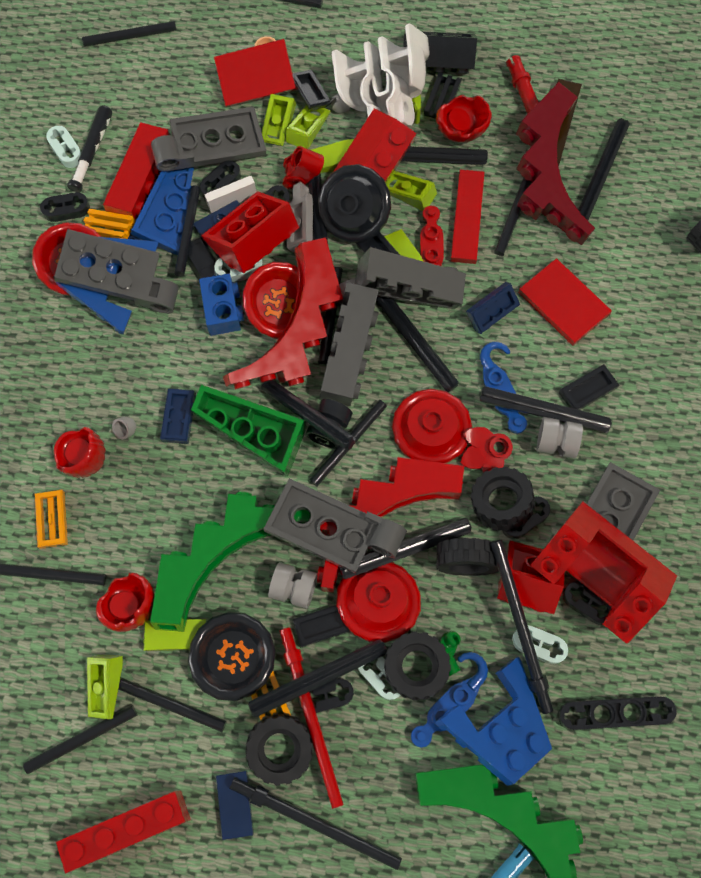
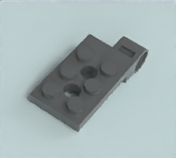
(190, 148)
(134, 281)
(354, 531)

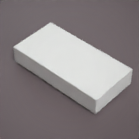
(238, 190)

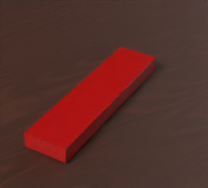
(467, 216)

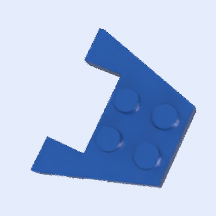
(96, 301)
(510, 739)

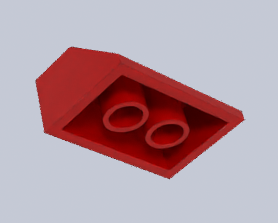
(379, 144)
(251, 231)

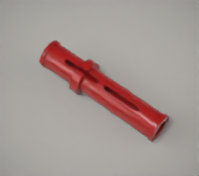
(521, 81)

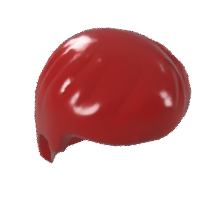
(464, 118)
(79, 453)
(126, 603)

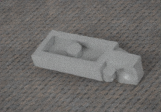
(303, 211)

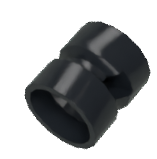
(335, 412)

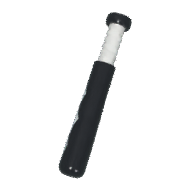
(90, 147)

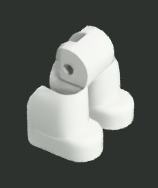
(405, 70)

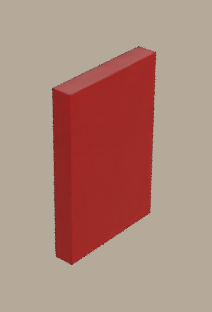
(255, 73)
(564, 301)

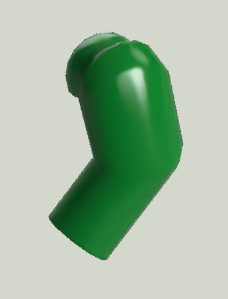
(451, 641)

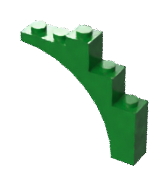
(184, 575)
(517, 811)

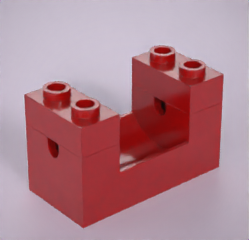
(610, 567)

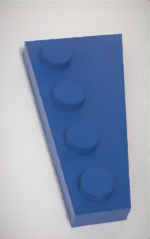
(165, 210)

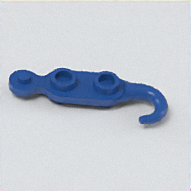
(498, 379)
(459, 694)

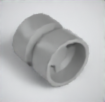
(559, 437)
(292, 585)

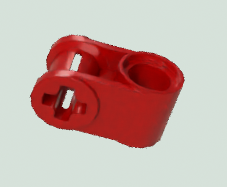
(301, 166)

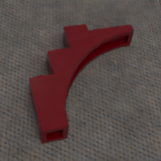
(540, 166)

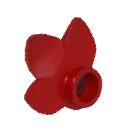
(482, 452)

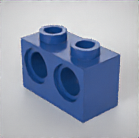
(217, 305)

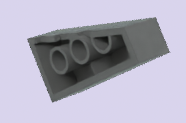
(410, 279)
(349, 344)

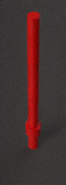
(293, 659)

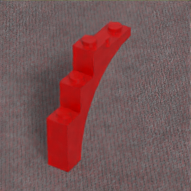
(316, 289)
(413, 482)

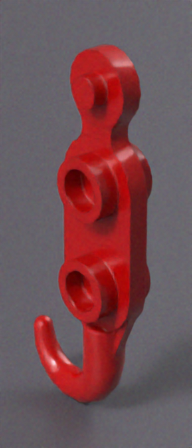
(432, 237)

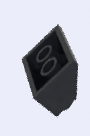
(450, 51)

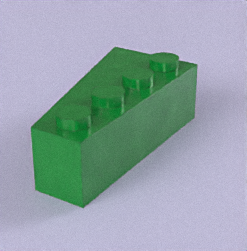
(259, 429)

